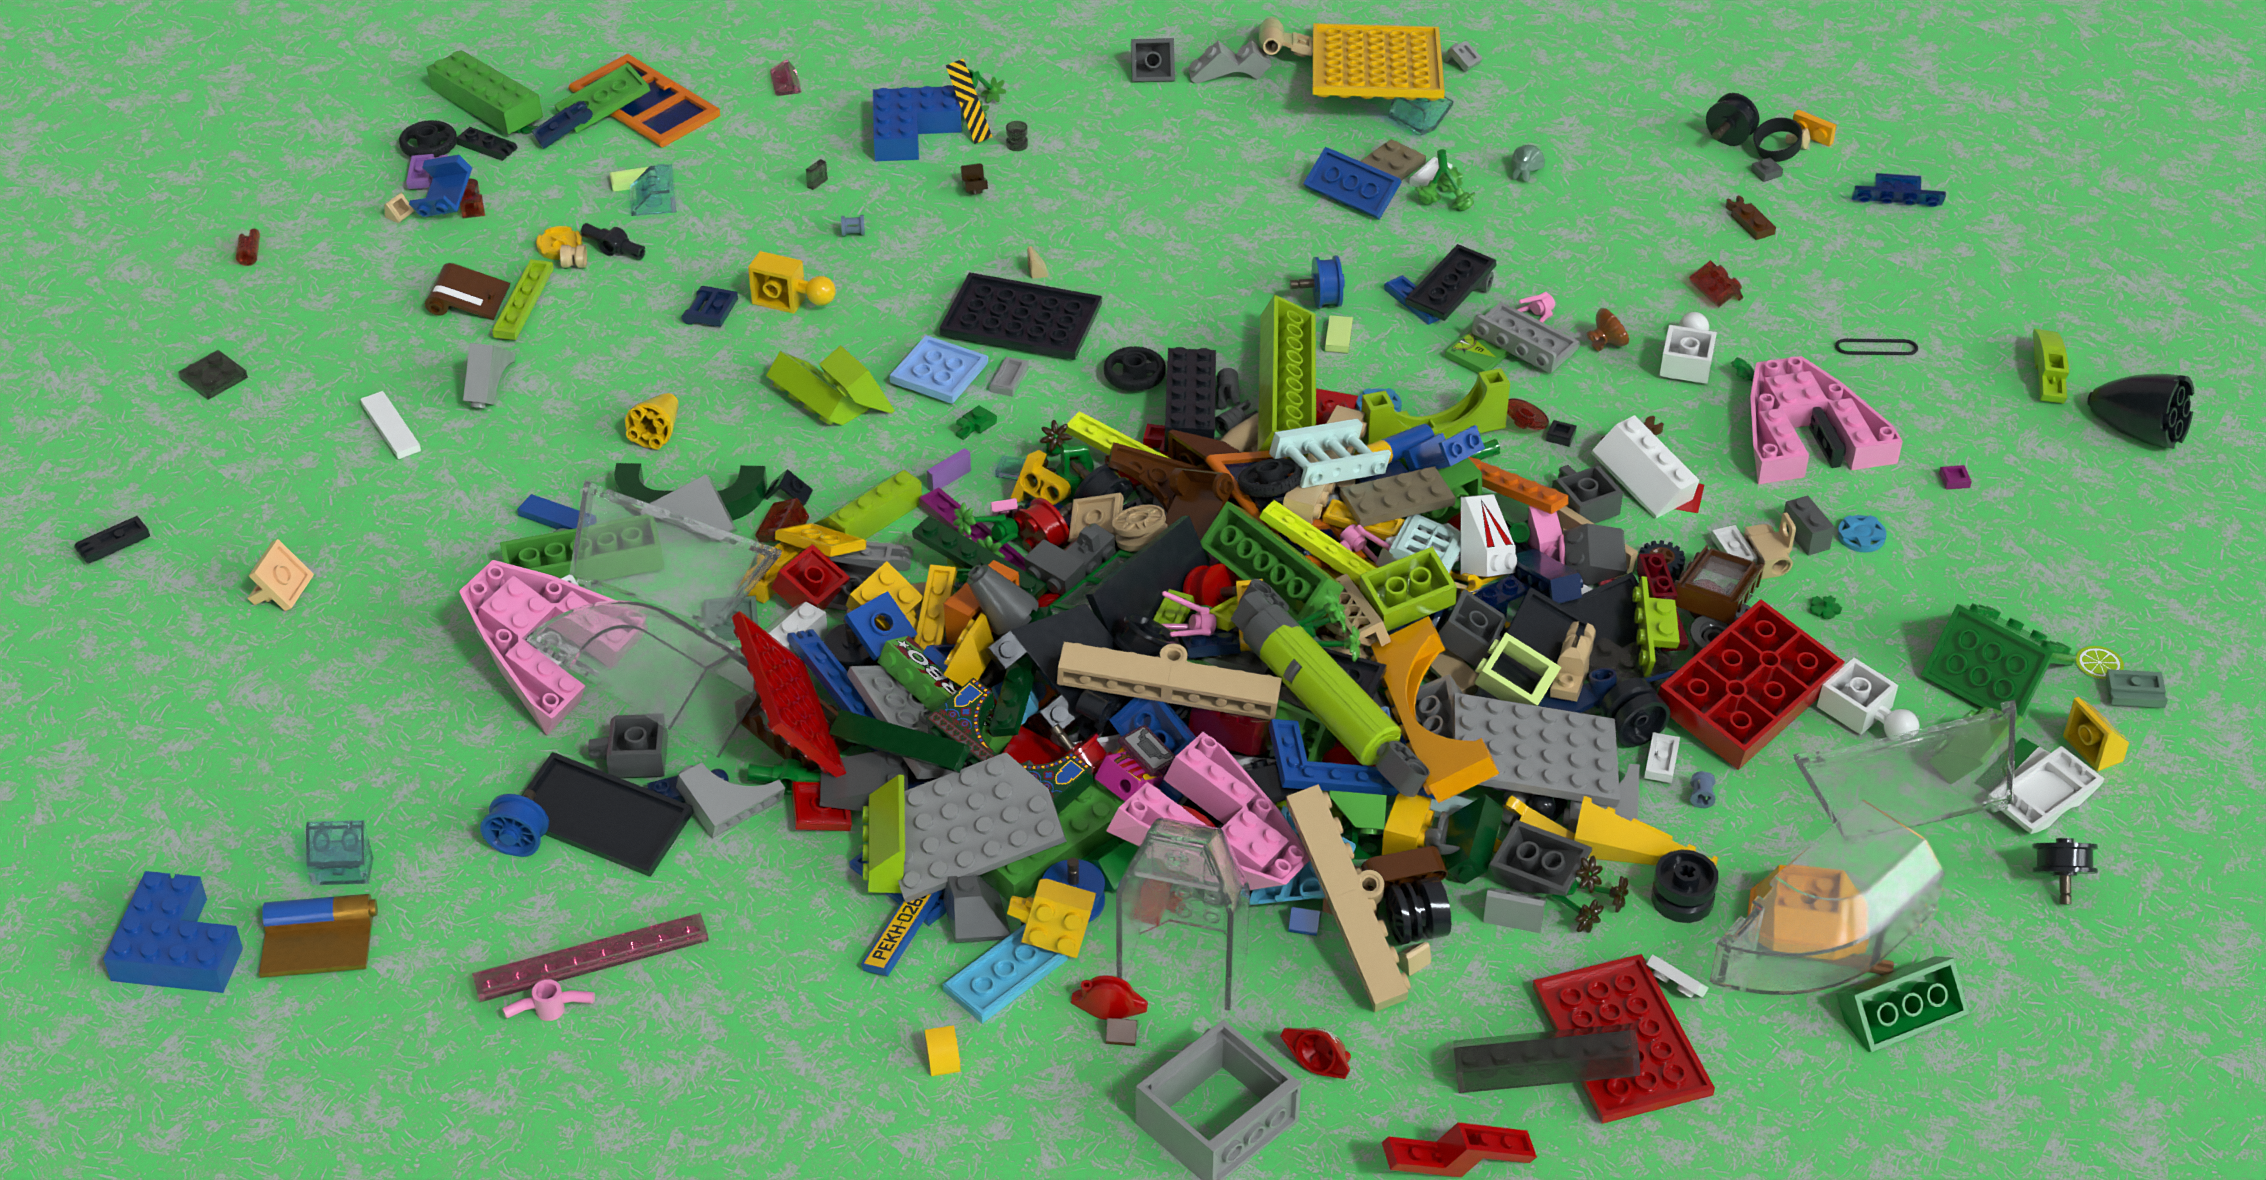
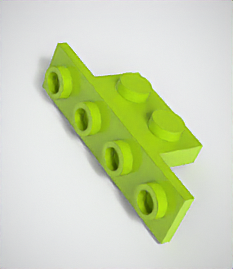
(1656, 624)

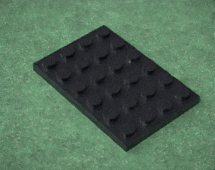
(1021, 316)

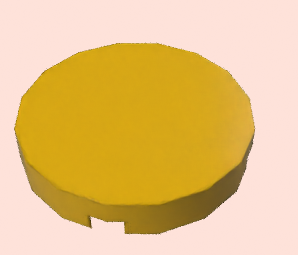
(551, 241)

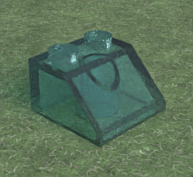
(1419, 114)
(653, 191)

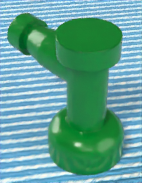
(1520, 531)

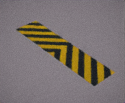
(969, 101)

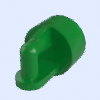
(1064, 469)

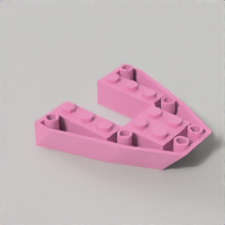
(1784, 400)
(509, 606)
(1219, 785)

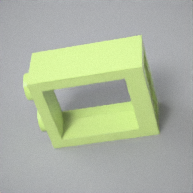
(1506, 690)

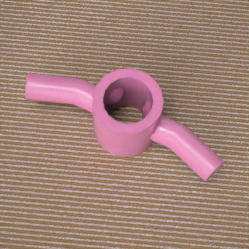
(548, 1001)

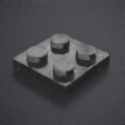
(213, 374)

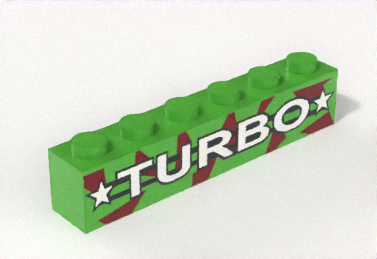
(926, 681)

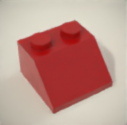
(810, 579)

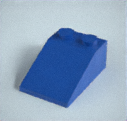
(1158, 718)

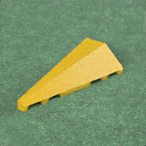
(1621, 839)

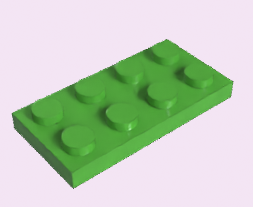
(607, 94)

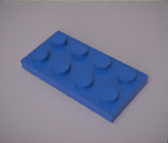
(1352, 183)

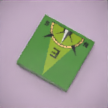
(1475, 353)

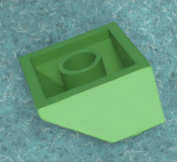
(1361, 809)

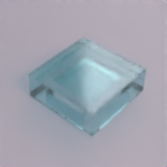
(1009, 467)

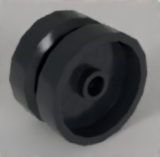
(1636, 711)
(1684, 886)

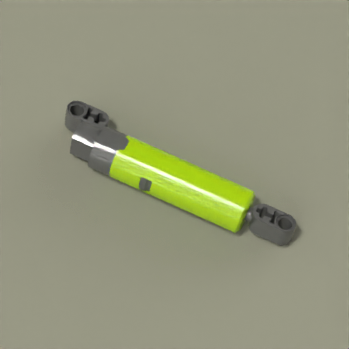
(1326, 688)

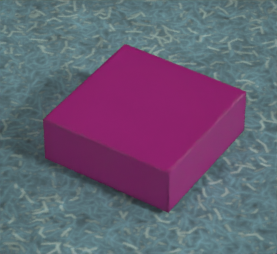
(1955, 477)

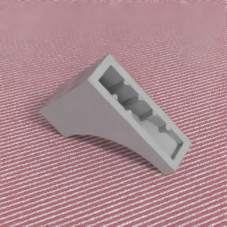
(484, 372)
(699, 502)
(722, 803)
(1627, 805)

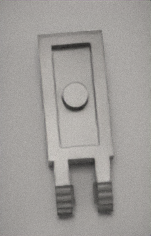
(875, 552)

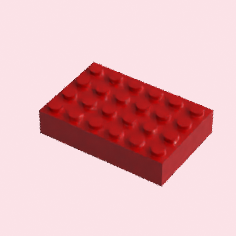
(1749, 683)

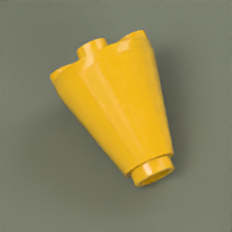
(652, 421)

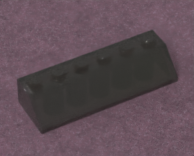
(1546, 1058)

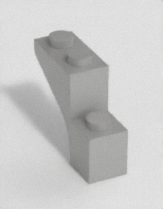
(1220, 60)

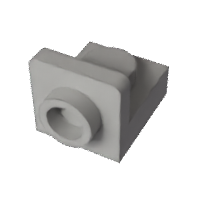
(1464, 55)

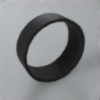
(1778, 125)

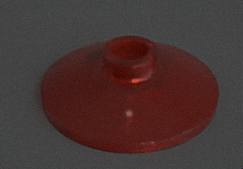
(1526, 414)

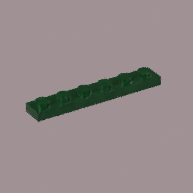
(968, 553)
(1015, 690)

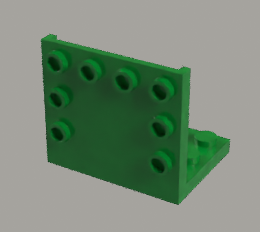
(1992, 658)

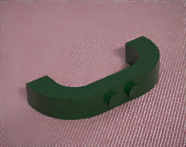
(738, 499)

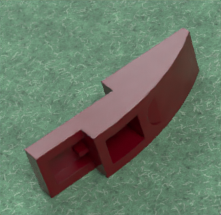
(1662, 587)

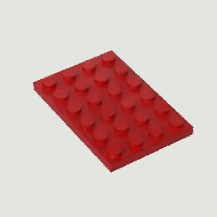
(787, 695)
(1624, 994)

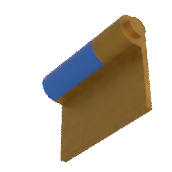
(317, 935)

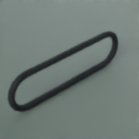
(1876, 352)

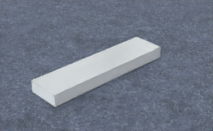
(390, 425)

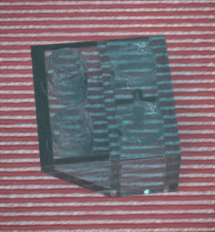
(338, 852)

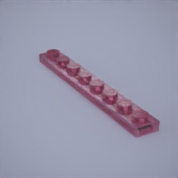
(590, 957)

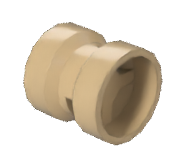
(573, 256)

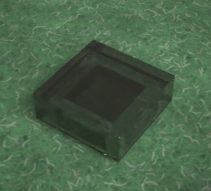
(816, 174)

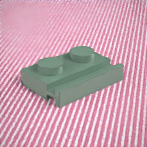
(2136, 688)

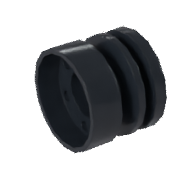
(1418, 910)

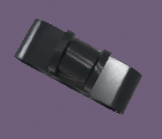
(1097, 710)

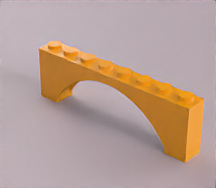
(1451, 762)

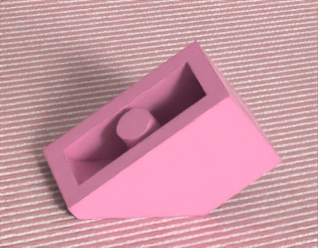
(1544, 532)

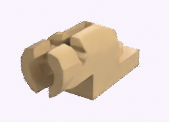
(1573, 663)

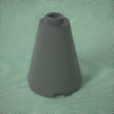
(1000, 599)

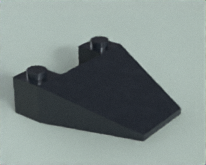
(1043, 645)

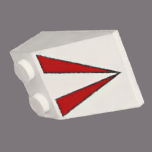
(1485, 539)

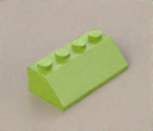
(807, 385)
(876, 506)
(884, 837)

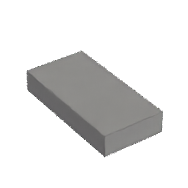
(1009, 376)

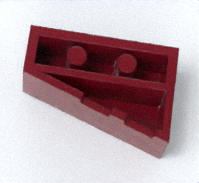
(1232, 731)

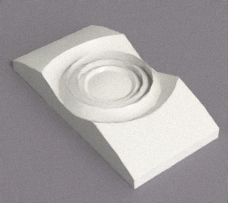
(2051, 789)

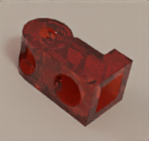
(472, 201)

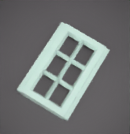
(1410, 530)

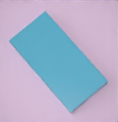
(1001, 975)

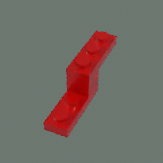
(1458, 1150)

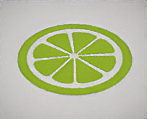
(2097, 660)

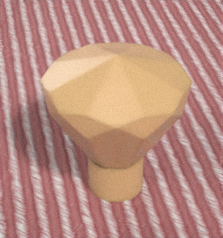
(1791, 138)

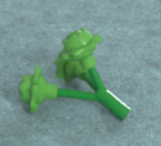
(1449, 180)

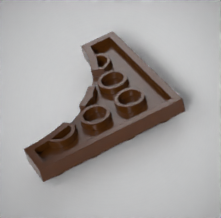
(1148, 469)

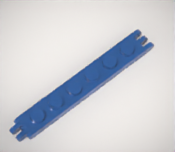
(828, 671)

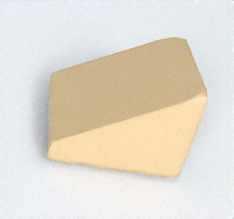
(1036, 264)

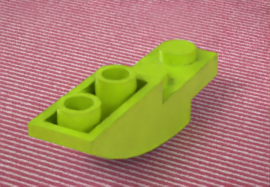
(2052, 364)

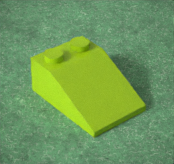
(853, 380)

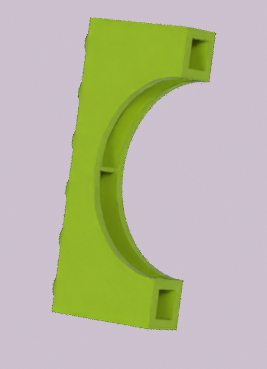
(1483, 406)

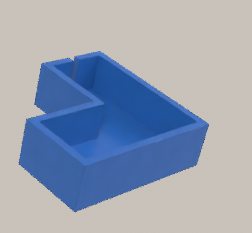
(907, 112)
(165, 943)

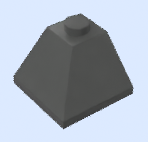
(1152, 60)
(974, 910)

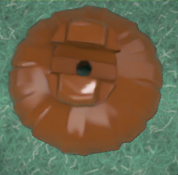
(1608, 330)

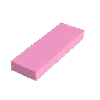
(1006, 507)

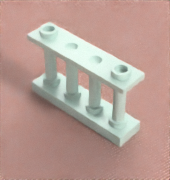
(1327, 437)

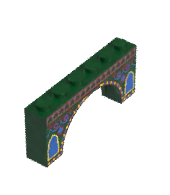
(963, 720)

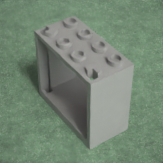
(1245, 1136)

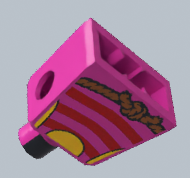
(1124, 775)

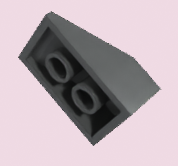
(863, 776)
(1537, 860)

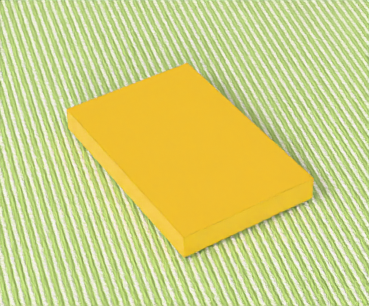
(825, 539)

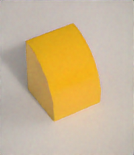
(942, 1050)

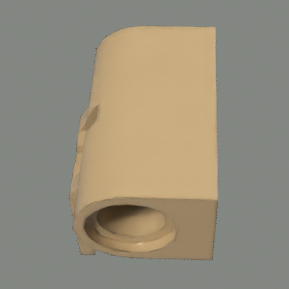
(1772, 546)

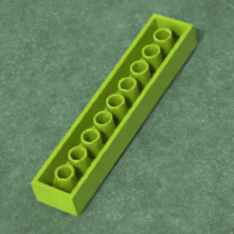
(1286, 370)

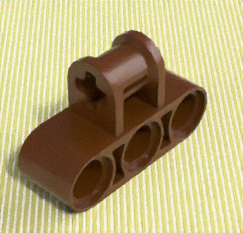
(1407, 866)

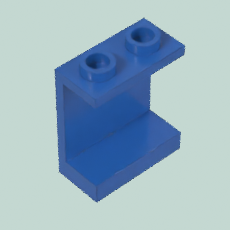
(447, 187)
(1443, 452)

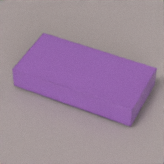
(949, 470)

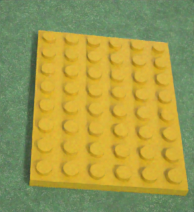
(1377, 61)

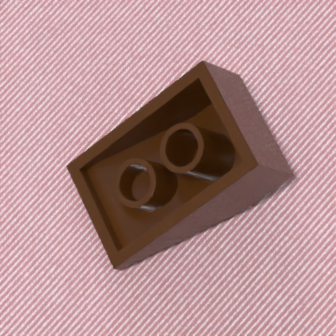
(1195, 449)

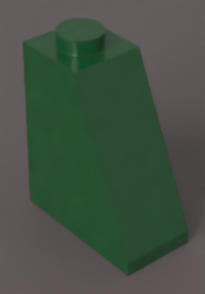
(1475, 832)

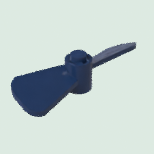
(1593, 693)

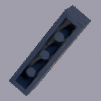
(1548, 576)

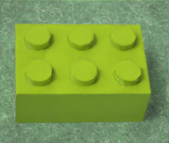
(1409, 588)

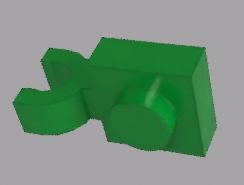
(976, 420)

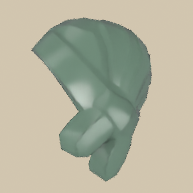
(1527, 159)

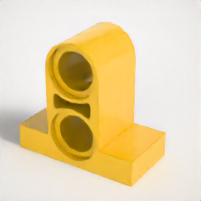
(1045, 481)

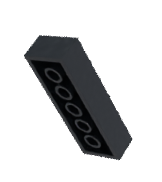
(1190, 392)

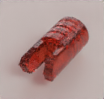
(248, 248)

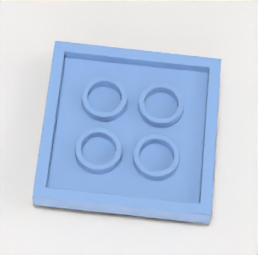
(939, 369)

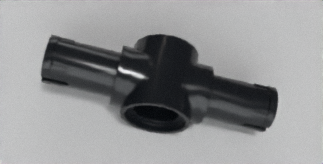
(613, 241)

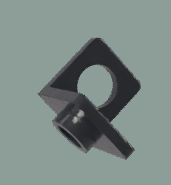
(791, 486)

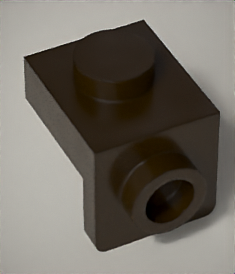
(973, 178)

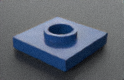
(863, 625)

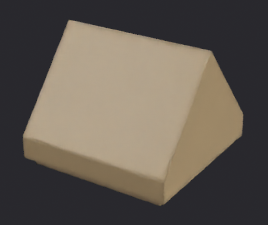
(398, 208)
(1414, 958)

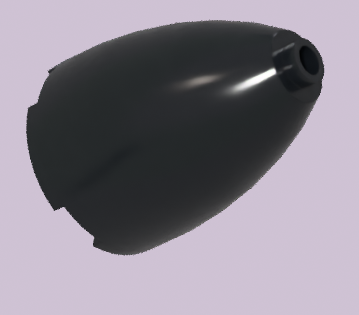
(2146, 407)

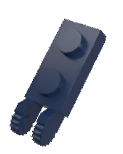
(562, 123)

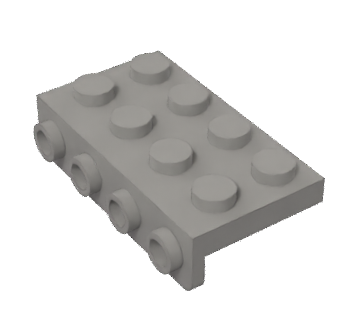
(1525, 337)

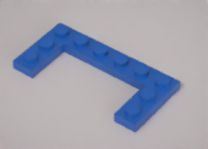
(1303, 774)

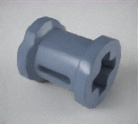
(850, 221)
(1702, 789)

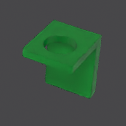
(1352, 835)

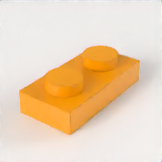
(1819, 129)

